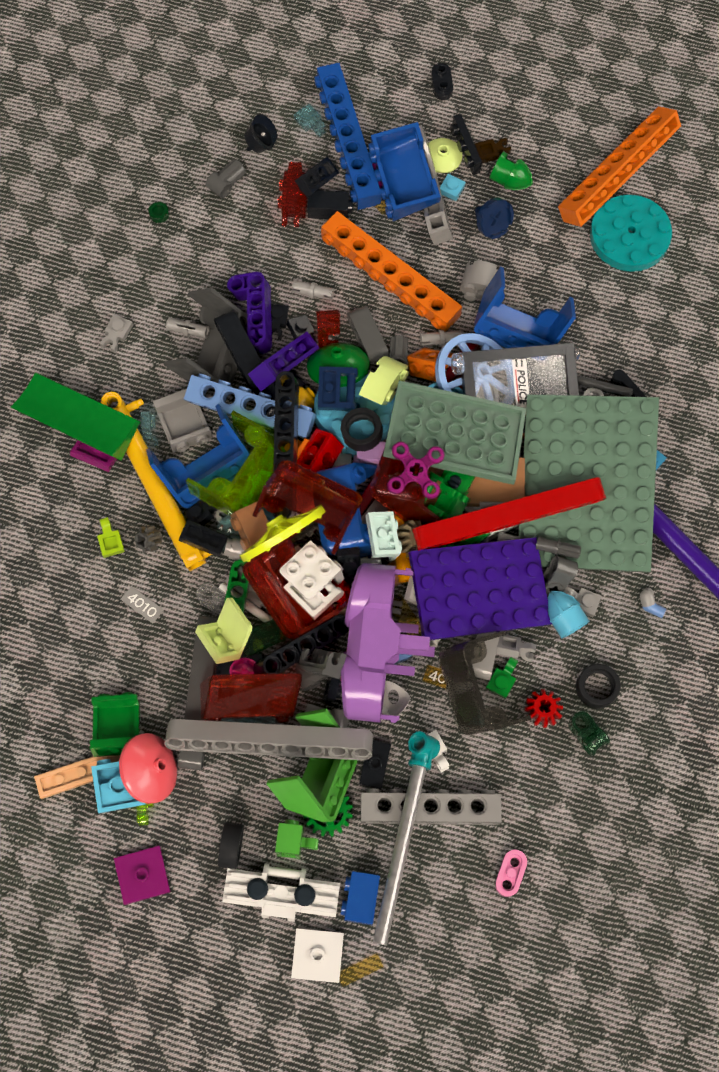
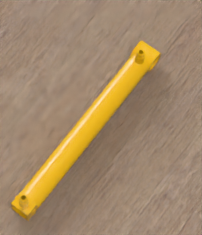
(157, 491)

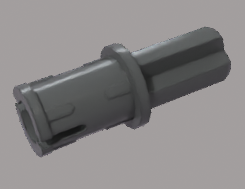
(558, 547)

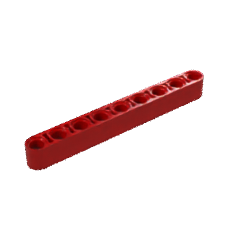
(509, 514)

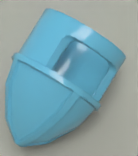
(565, 613)

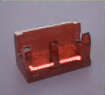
(327, 324)

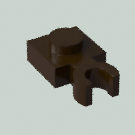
(490, 151)

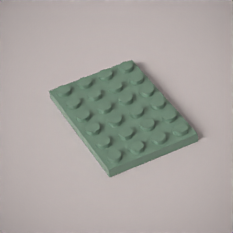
(474, 432)

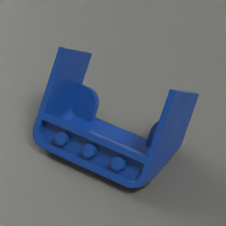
(517, 329)
(219, 462)
(357, 535)

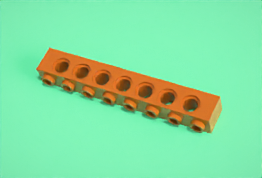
(619, 166)
(387, 261)

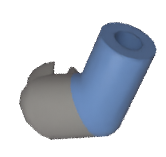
(648, 603)

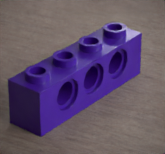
(283, 360)

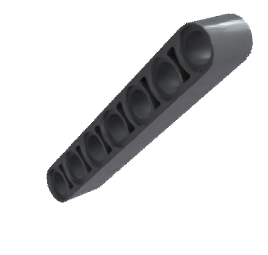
(201, 668)

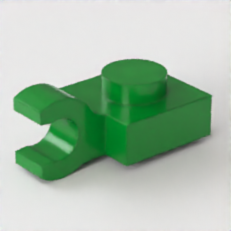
(502, 681)

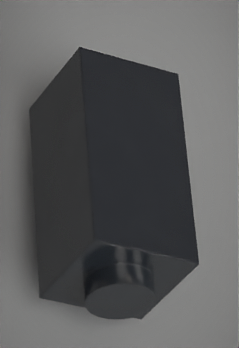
(326, 203)

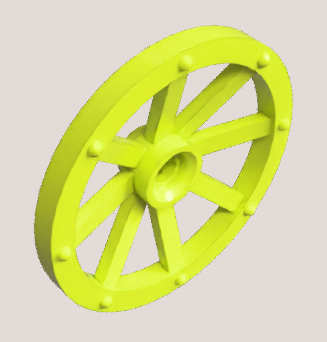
(280, 529)

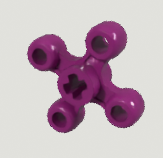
(422, 477)

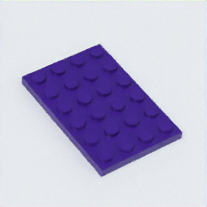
(479, 588)

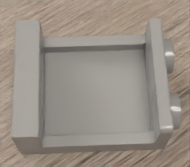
(182, 421)

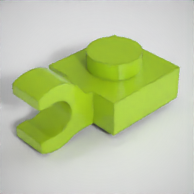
(109, 541)

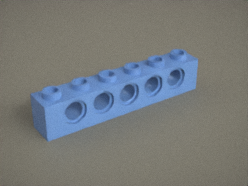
(199, 385)

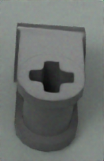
(559, 574)

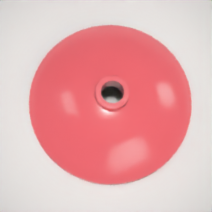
(148, 768)

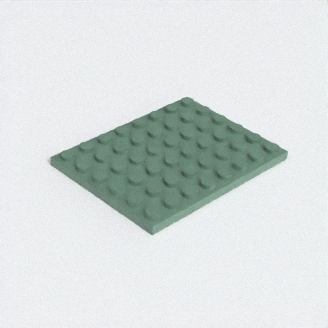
(587, 439)

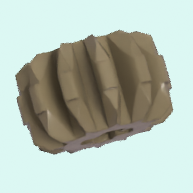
(406, 536)

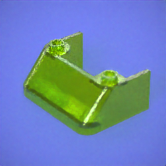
(251, 477)

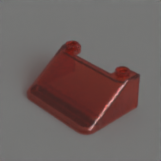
(250, 696)

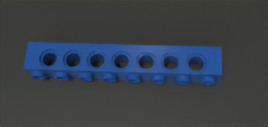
(332, 76)

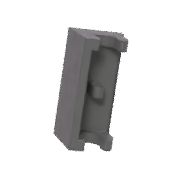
(322, 663)

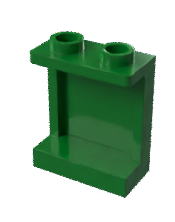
(114, 723)

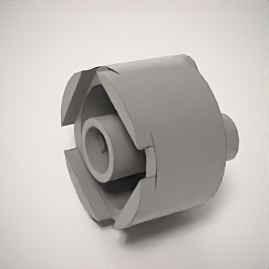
(477, 278)

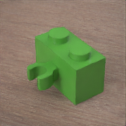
(291, 840)

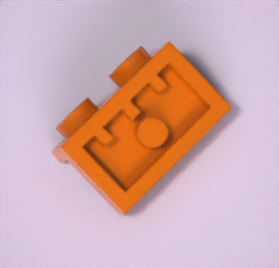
(423, 362)

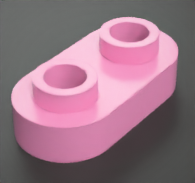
(510, 873)

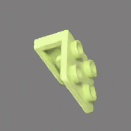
(228, 635)

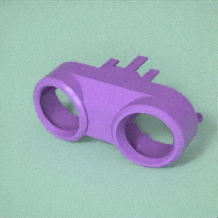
(375, 643)

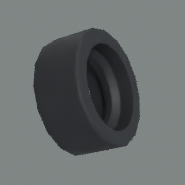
(356, 415)
(606, 671)
(230, 845)

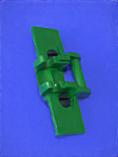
(453, 495)

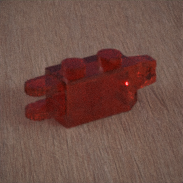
(293, 201)

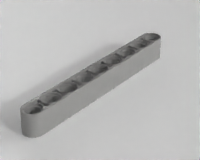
(269, 739)

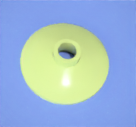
(446, 161)

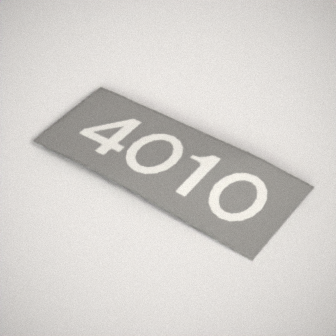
(142, 604)

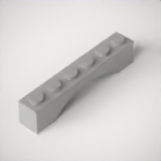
(435, 215)

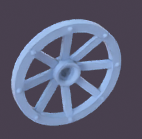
(460, 340)

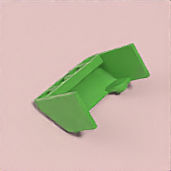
(323, 782)

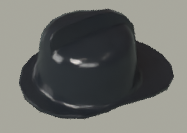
(260, 134)

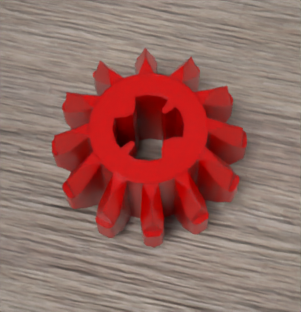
(552, 712)

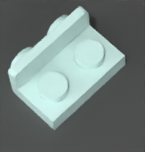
(383, 535)

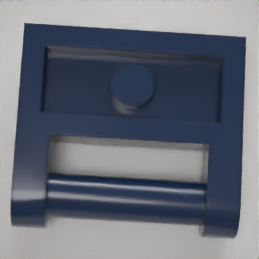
(330, 388)

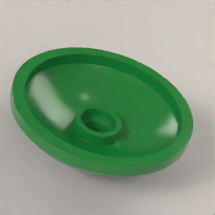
(338, 356)

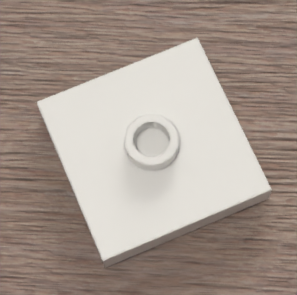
(317, 955)

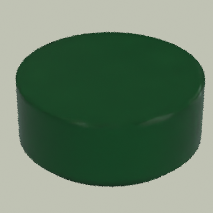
(158, 212)

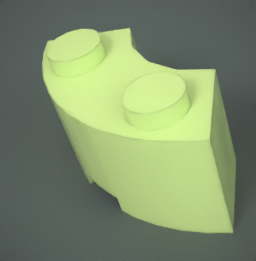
(382, 384)

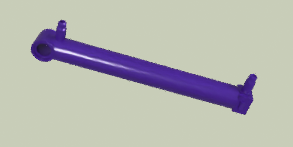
(686, 551)

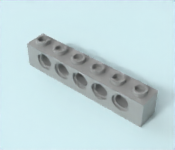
(442, 816)

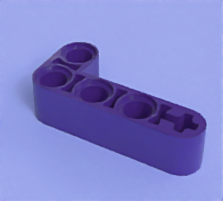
(255, 312)

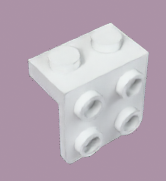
(311, 570)

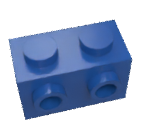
(361, 898)

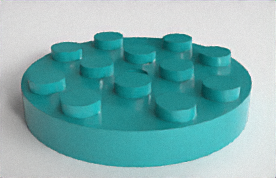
(629, 250)

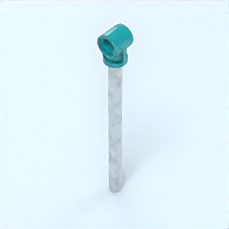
(423, 750)

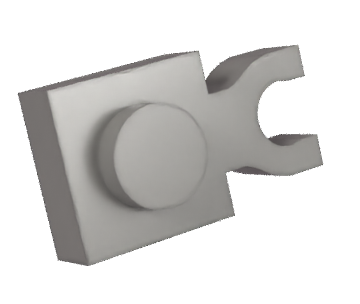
(117, 329)

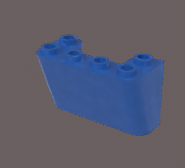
(403, 171)

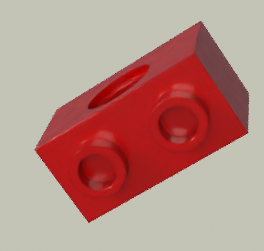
(320, 451)

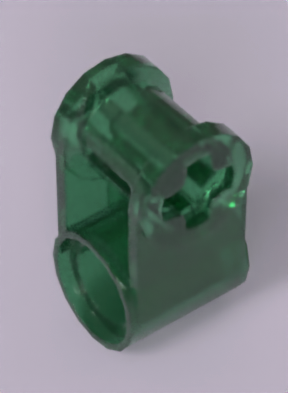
(589, 733)

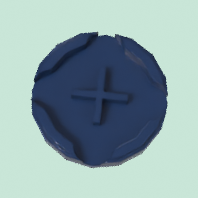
(494, 217)

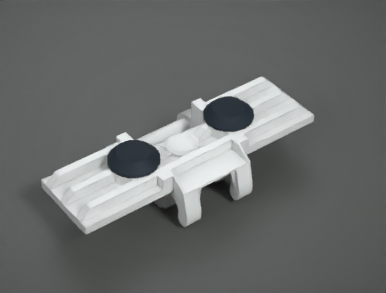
(281, 901)

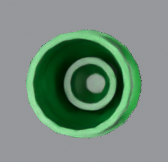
(511, 174)

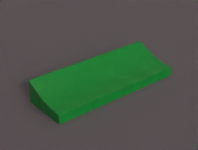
(77, 416)

